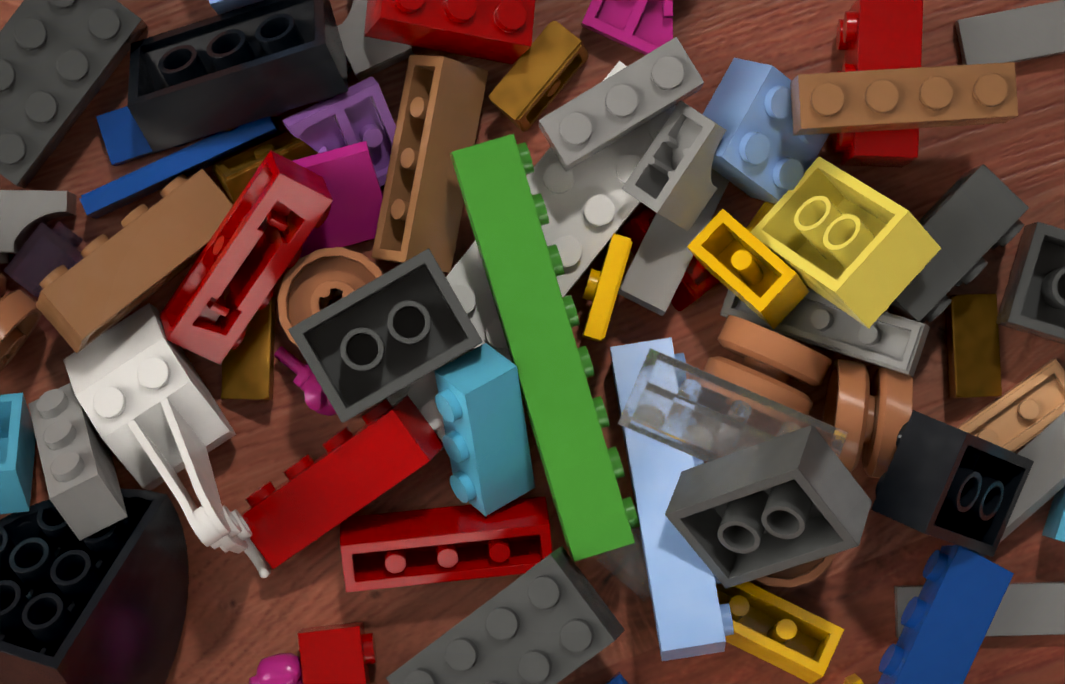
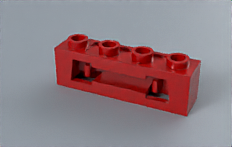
(294, 206)

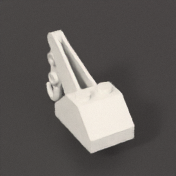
(160, 421)

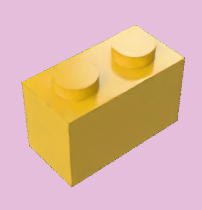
(748, 268)

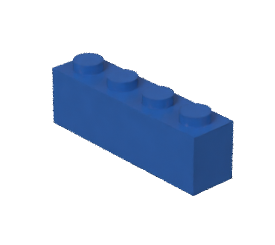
(946, 619)

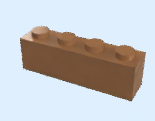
(904, 98)
(421, 188)
(135, 261)

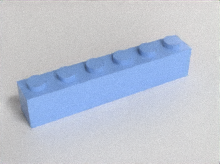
(679, 582)

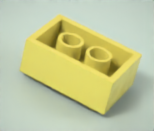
(847, 241)

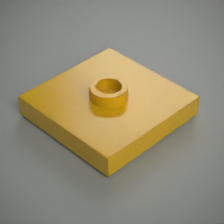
(604, 286)

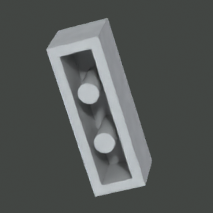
(621, 104)
(76, 463)

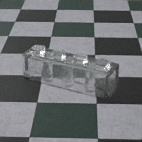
(708, 413)

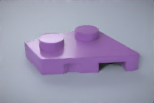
(349, 119)

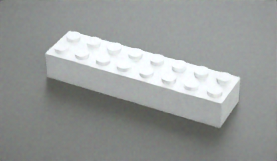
(583, 214)

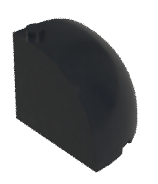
(94, 604)

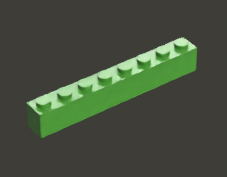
(543, 347)

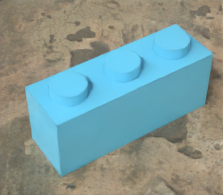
(484, 429)

